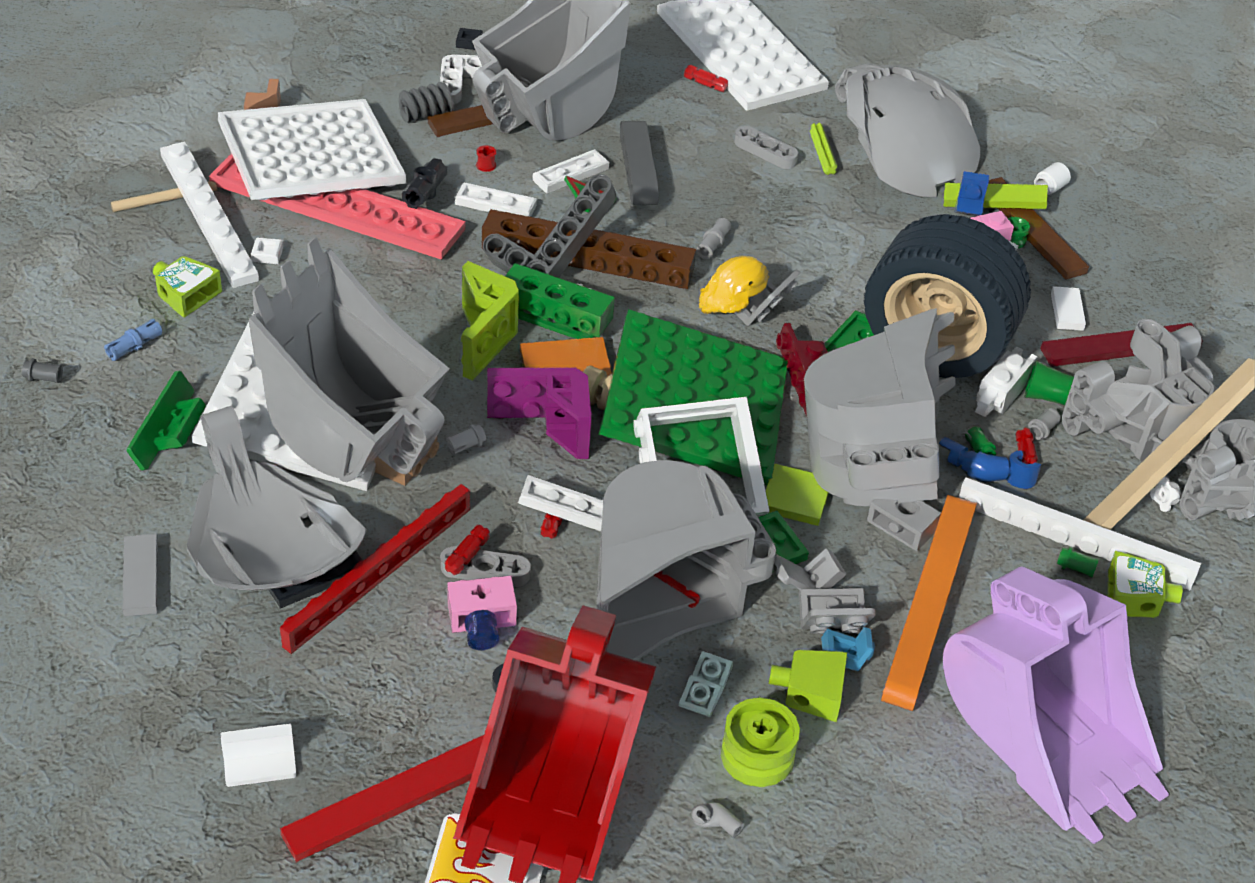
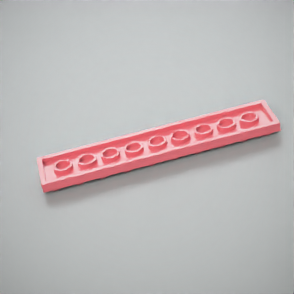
(363, 213)

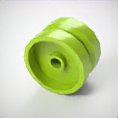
(760, 742)

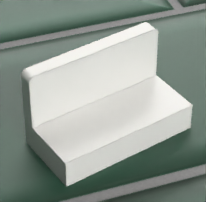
(258, 755)

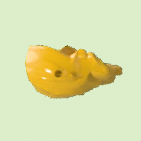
(730, 285)

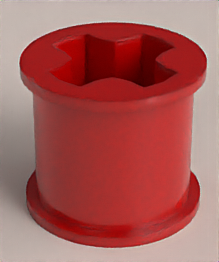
(486, 158)

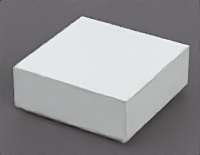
(267, 250)

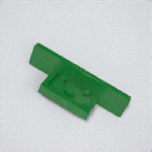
(167, 422)

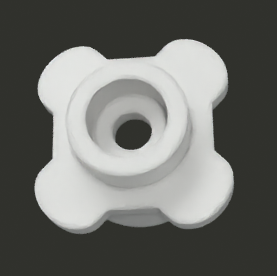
(1166, 494)

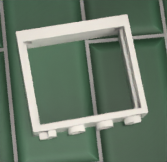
(743, 431)

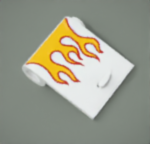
(491, 868)

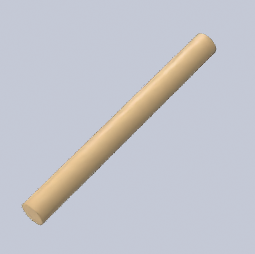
(152, 198)

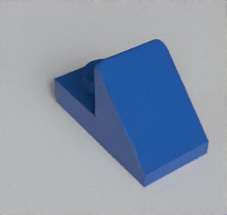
(971, 193)

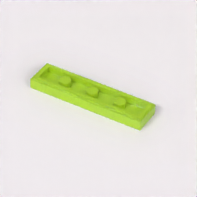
(1004, 196)

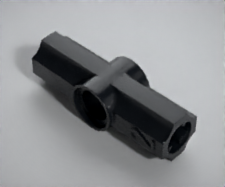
(424, 183)

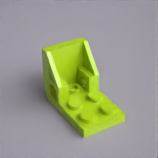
(492, 313)

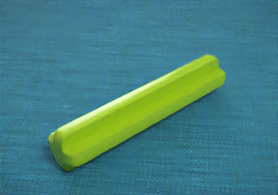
(823, 148)

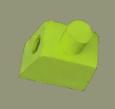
(813, 682)

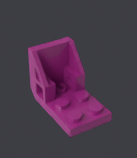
(546, 393)

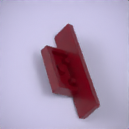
(799, 356)

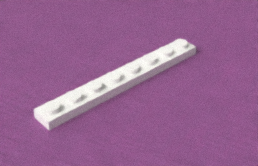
(209, 215)
(1074, 531)

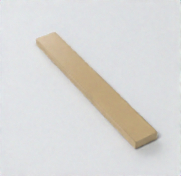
(1175, 447)

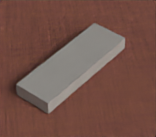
(140, 575)

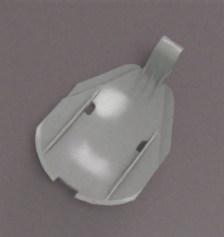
(924, 127)
(259, 518)

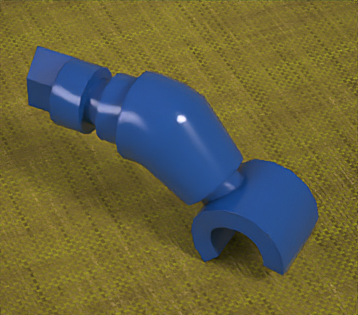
(992, 467)

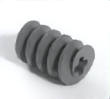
(425, 99)

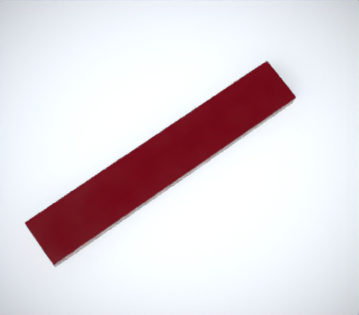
(1093, 347)

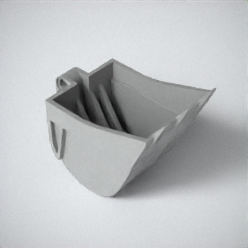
(552, 65)
(343, 372)
(877, 413)
(688, 527)

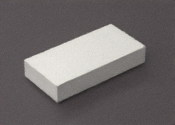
(1068, 308)

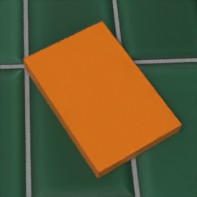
(566, 354)

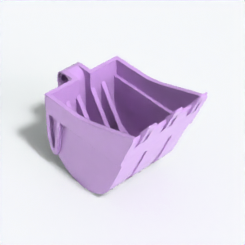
(1057, 697)

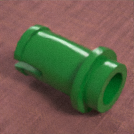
(979, 441)
(1077, 561)

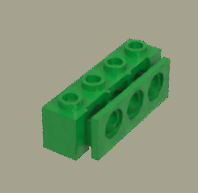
(564, 309)

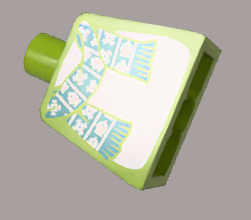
(186, 284)
(1140, 585)

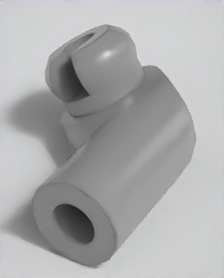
(717, 816)

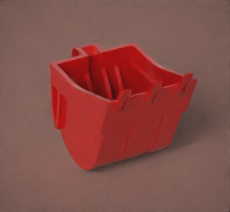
(555, 750)

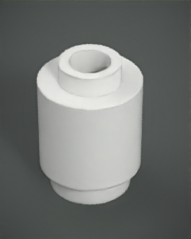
(1054, 176)

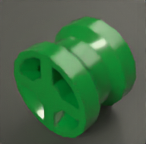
(1020, 230)

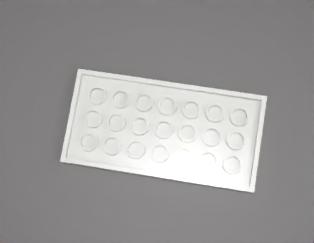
(743, 48)

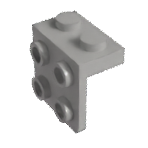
(769, 296)
(834, 610)

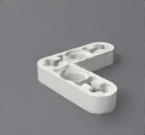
(463, 68)

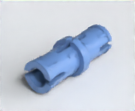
(133, 339)

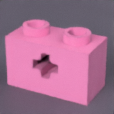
(482, 594)

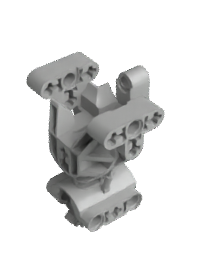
(1154, 403)

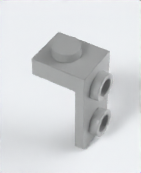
(820, 573)

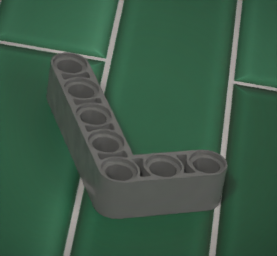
(557, 239)

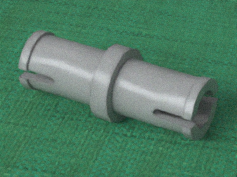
(713, 238)

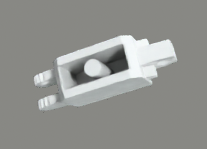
(1004, 382)

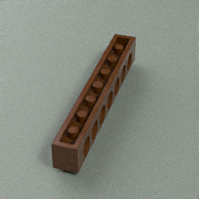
(602, 250)

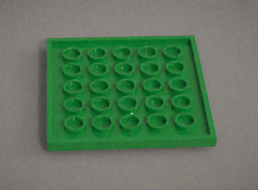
(679, 365)

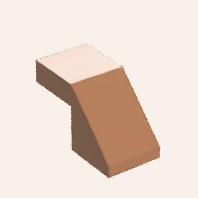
(264, 100)

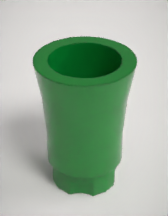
(1048, 384)

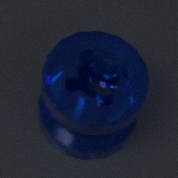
(481, 630)

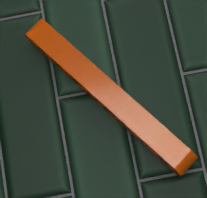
(928, 604)

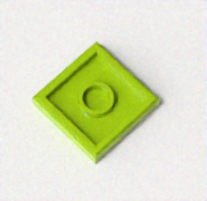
(796, 495)

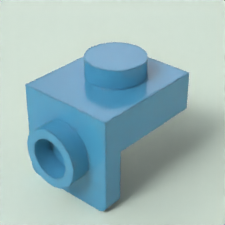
(857, 649)

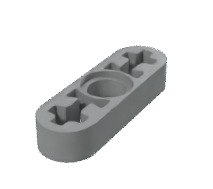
(778, 153)
(508, 562)

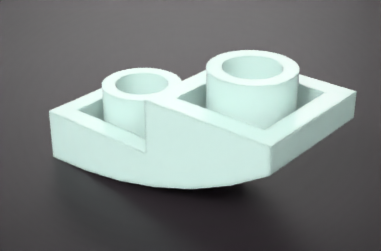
(706, 684)

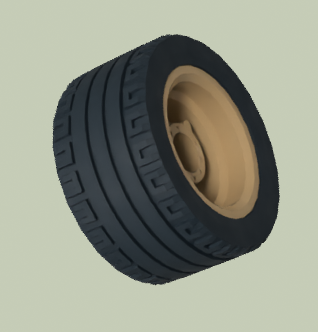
(959, 270)

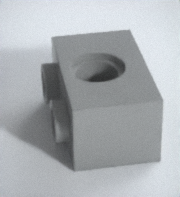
(907, 522)

